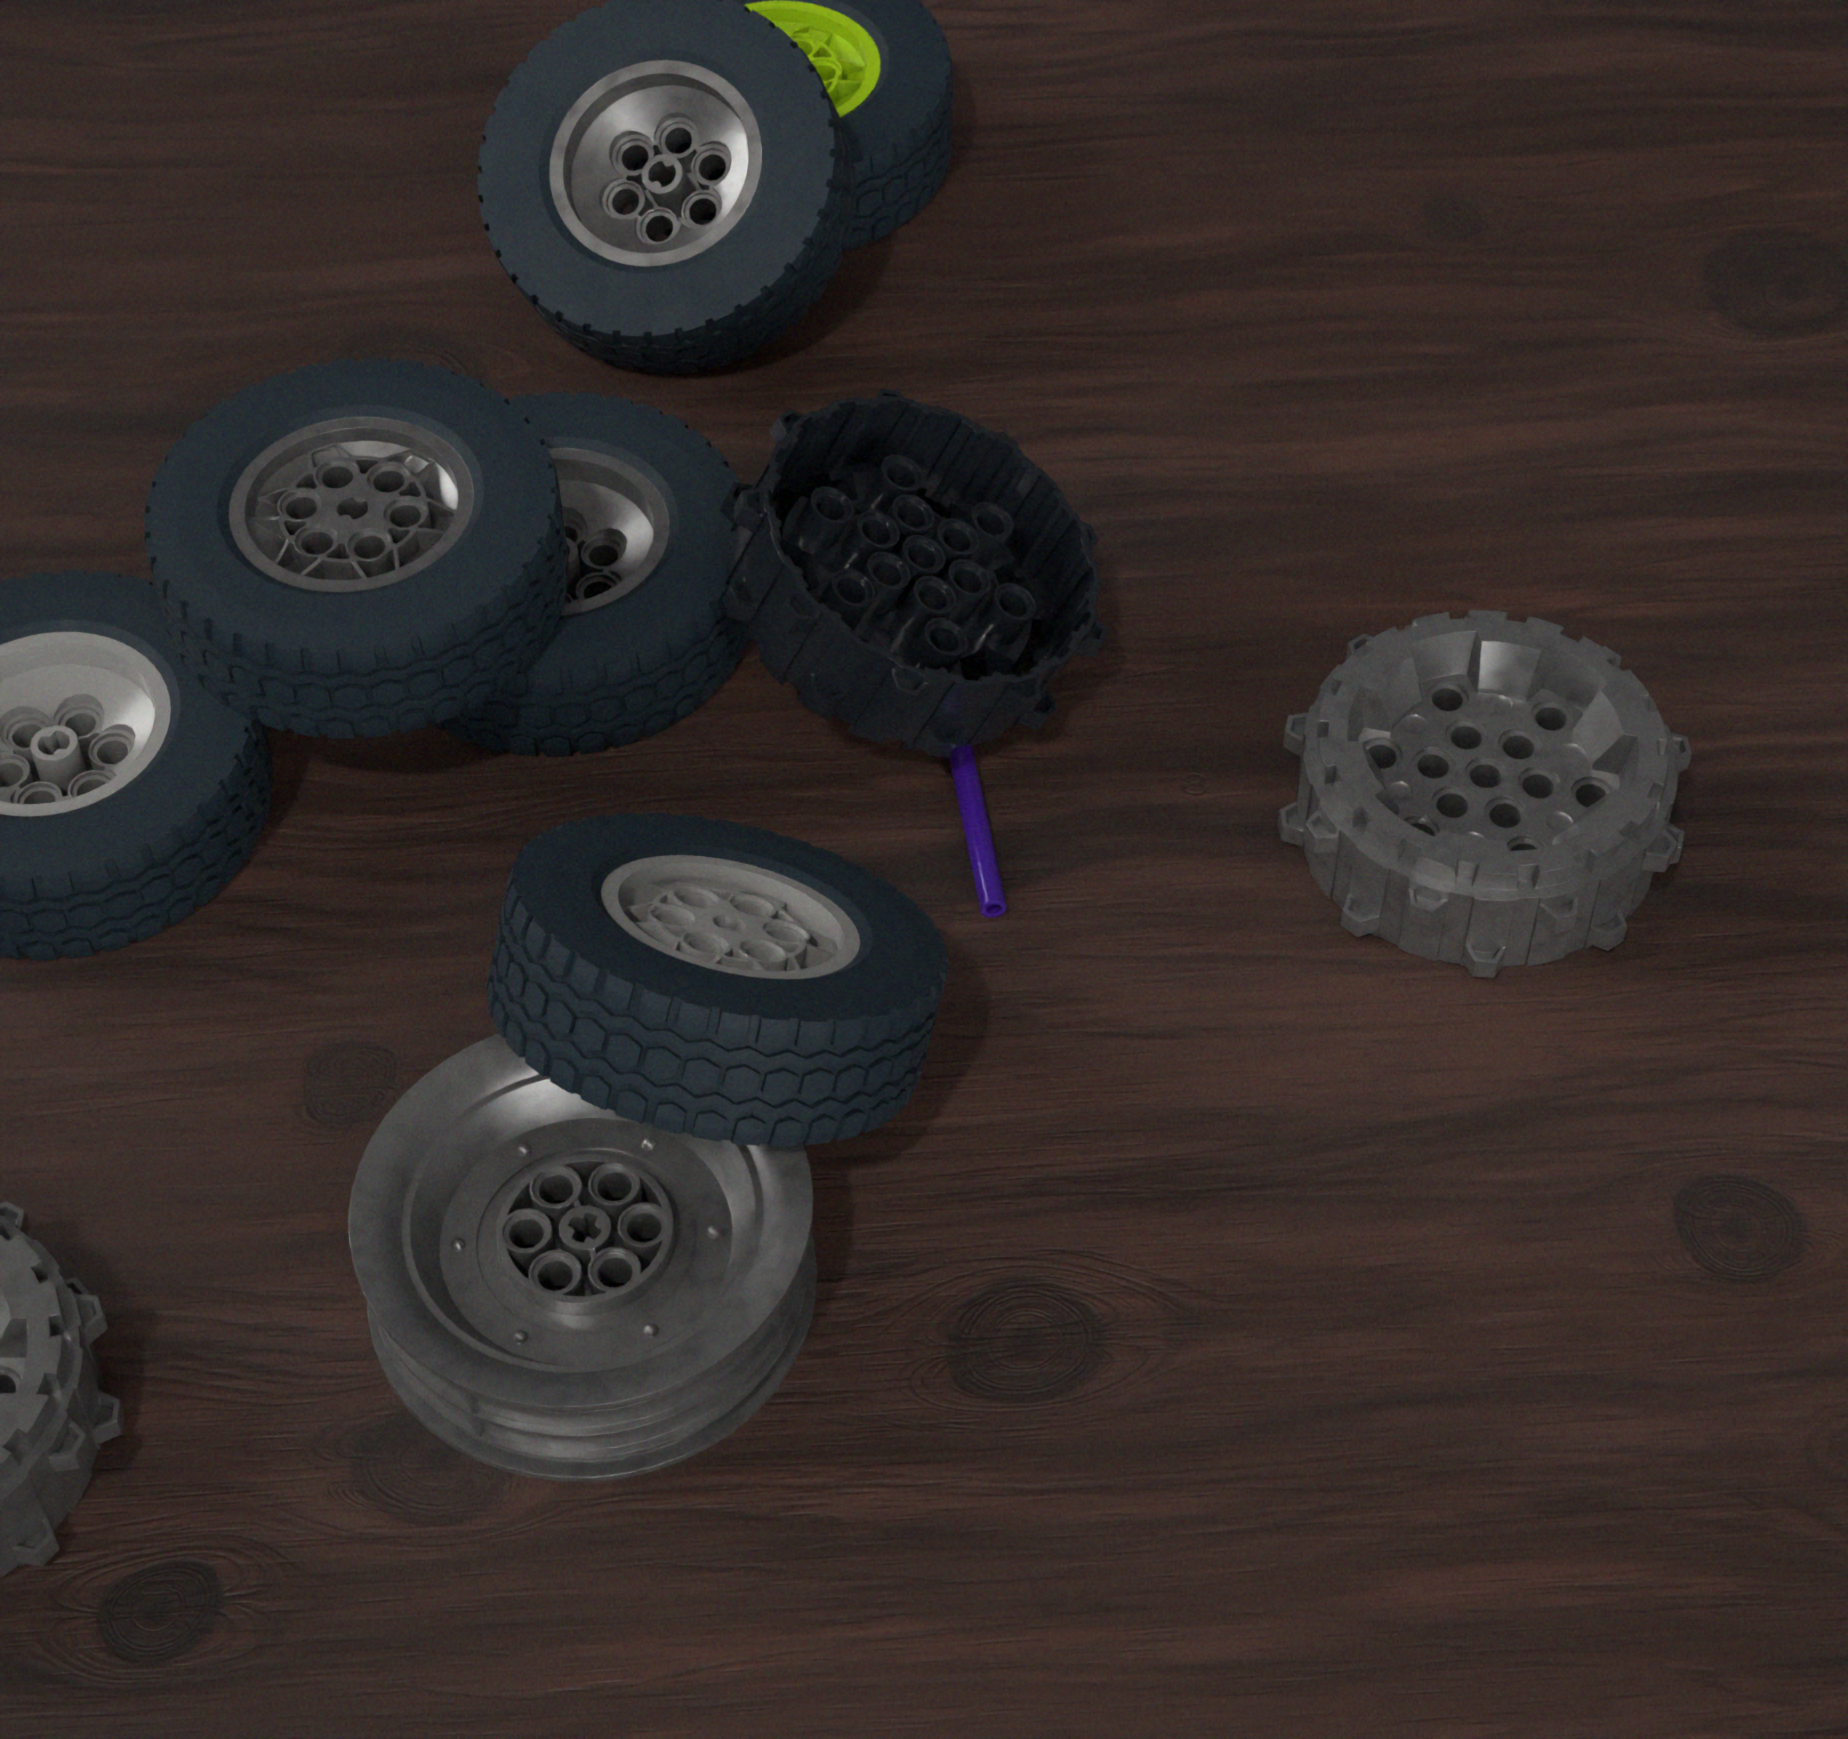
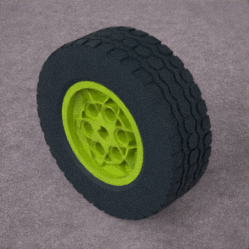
(892, 92)

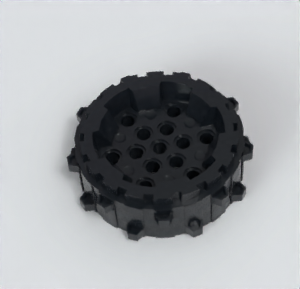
(910, 573)

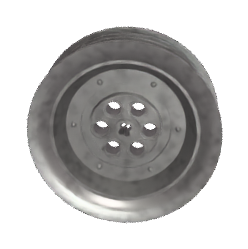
(586, 1373)

